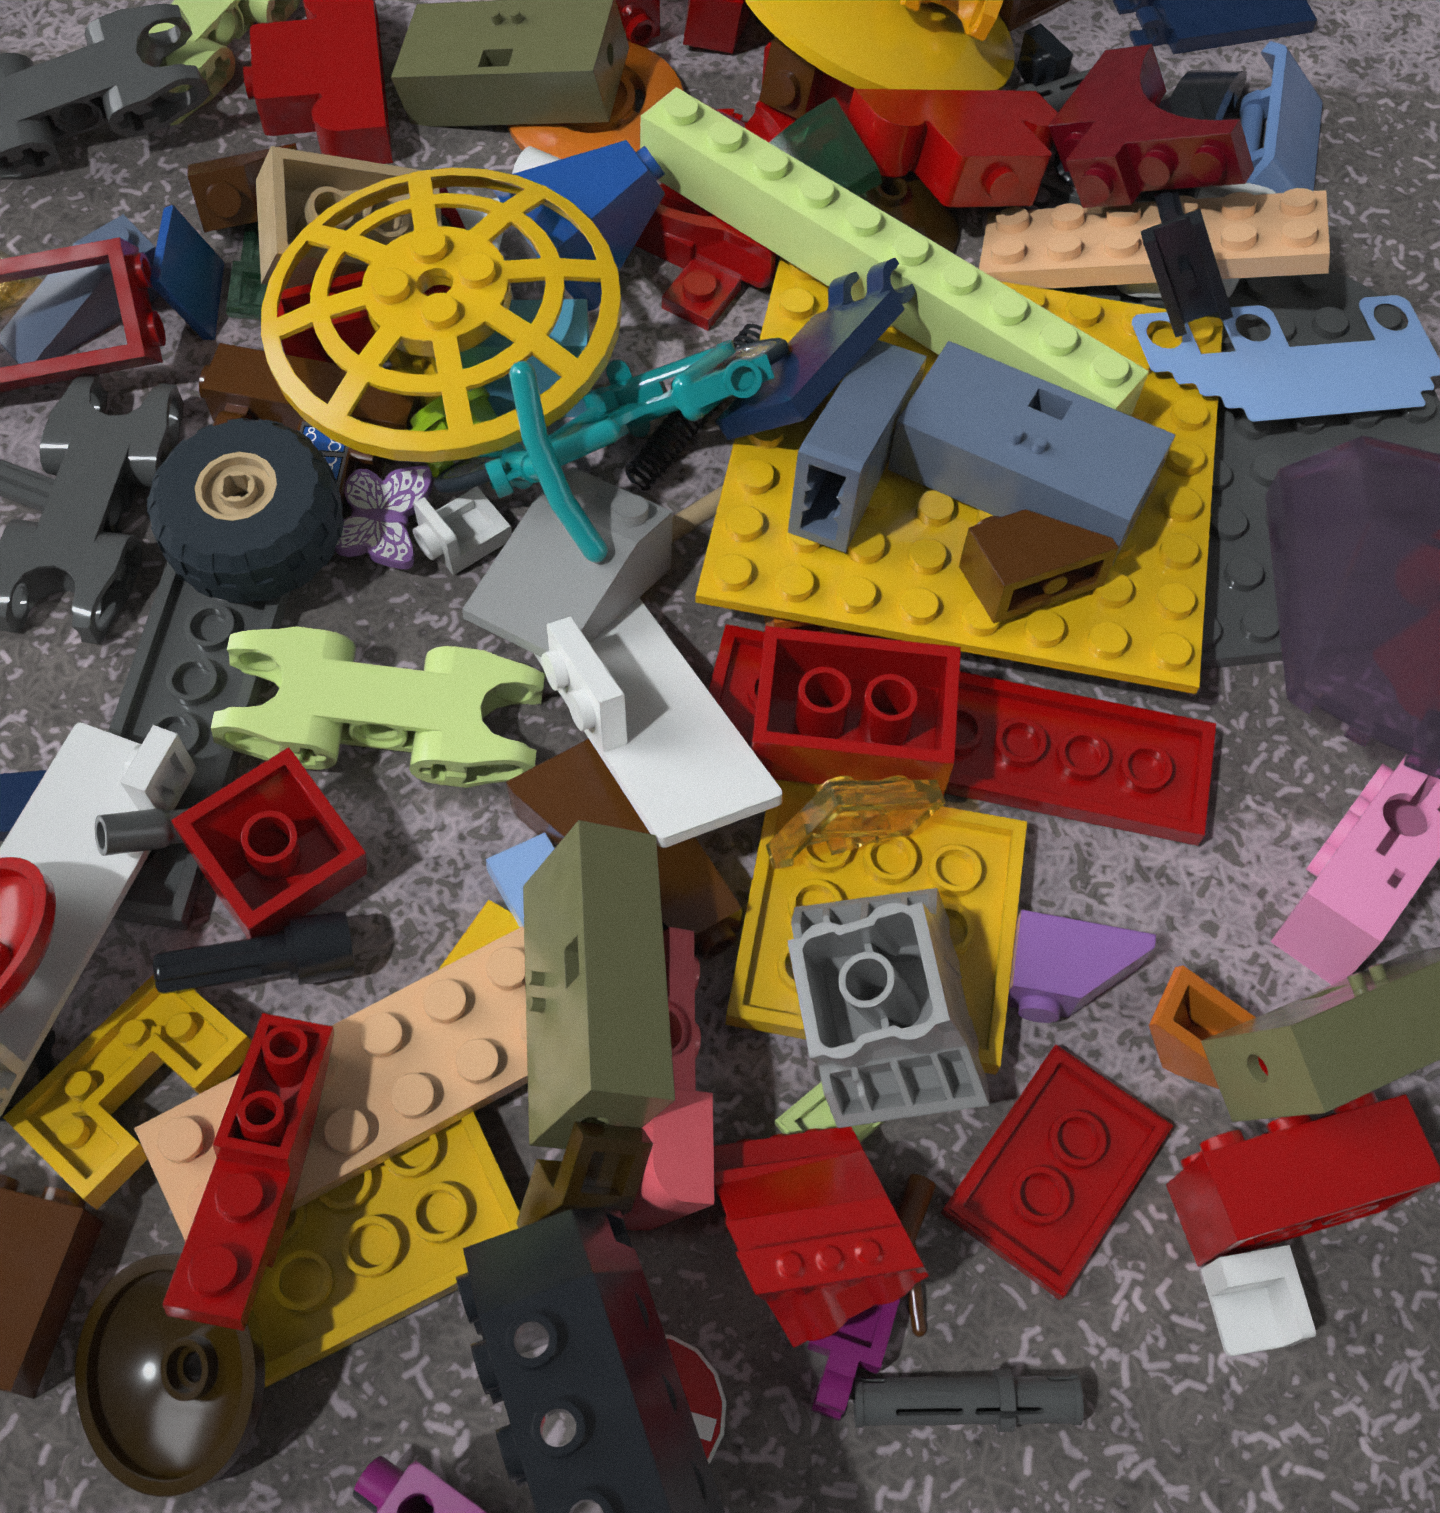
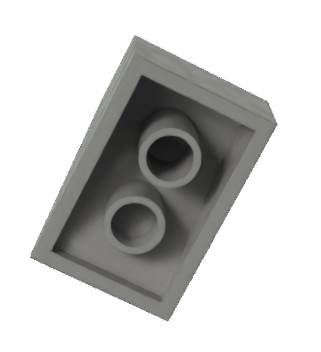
(547, 578)

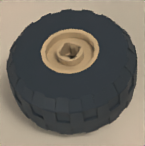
(246, 510)

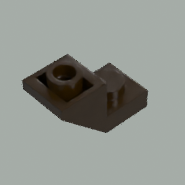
(597, 1170)

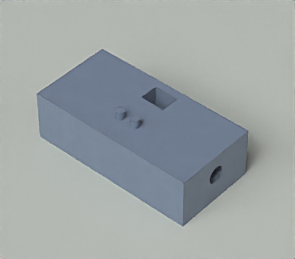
(1027, 445)

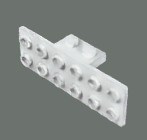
(657, 727)

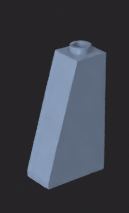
(852, 445)

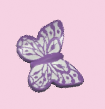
(381, 514)

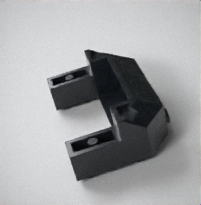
(605, 1364)

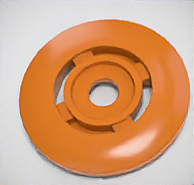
(641, 71)

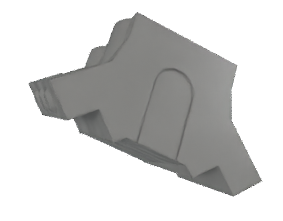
(885, 1008)

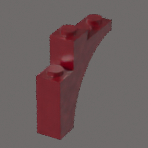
(1125, 144)

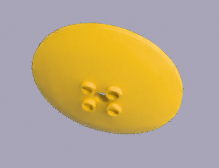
(890, 45)

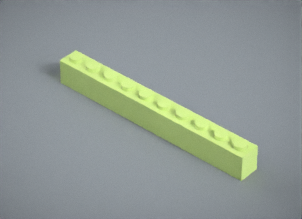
(839, 233)

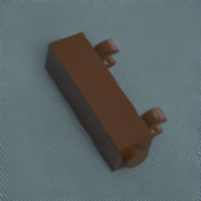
(243, 387)

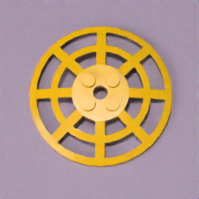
(440, 322)

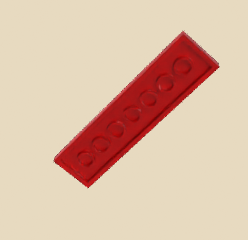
(1042, 749)

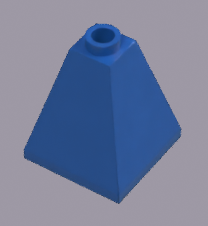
(612, 189)

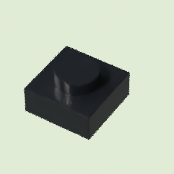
(1043, 57)

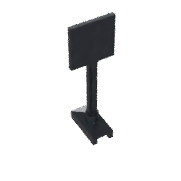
(1182, 248)

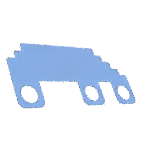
(1308, 380)

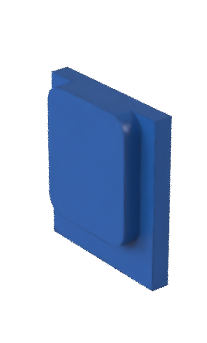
(187, 273)

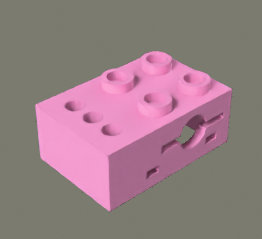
(1365, 873)

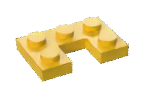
(72, 1107)

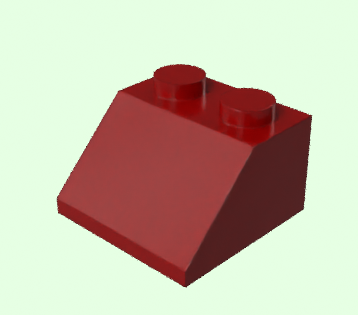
(271, 845)

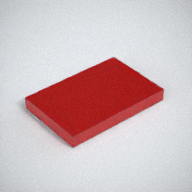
(1057, 1171)

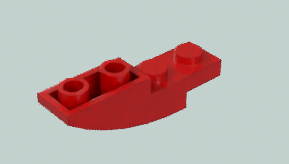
(254, 1173)

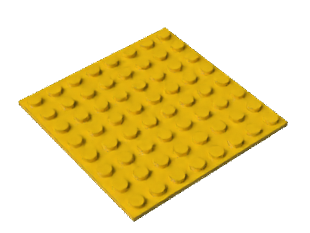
(907, 550)

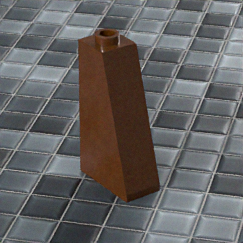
(582, 788)

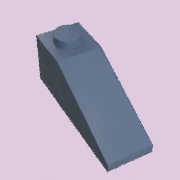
(72, 303)

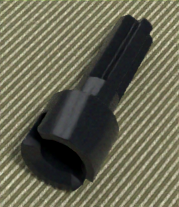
(308, 950)

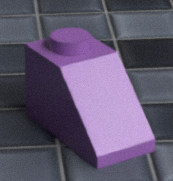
(1069, 963)

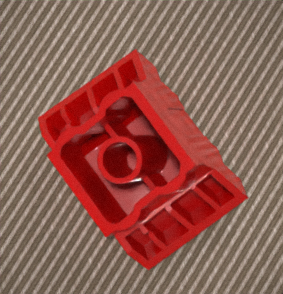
(814, 1228)

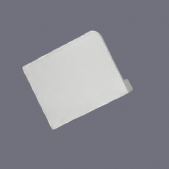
(1258, 1301)

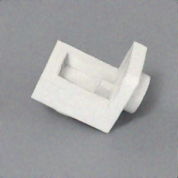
(460, 530)

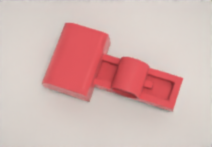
(681, 1161)

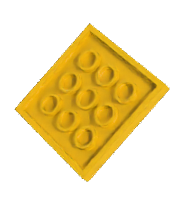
(961, 852)
(380, 1247)

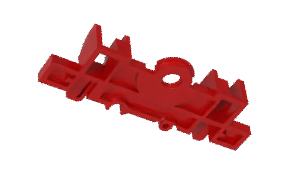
(708, 248)

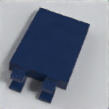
(1215, 23)
(820, 353)

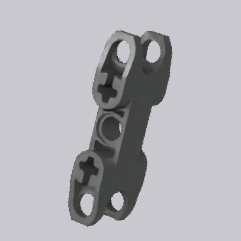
(105, 83)
(77, 538)

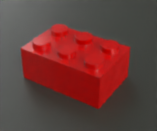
(855, 707)
(1301, 1176)

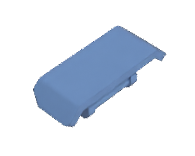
(1292, 125)

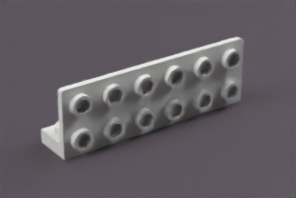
(56, 833)

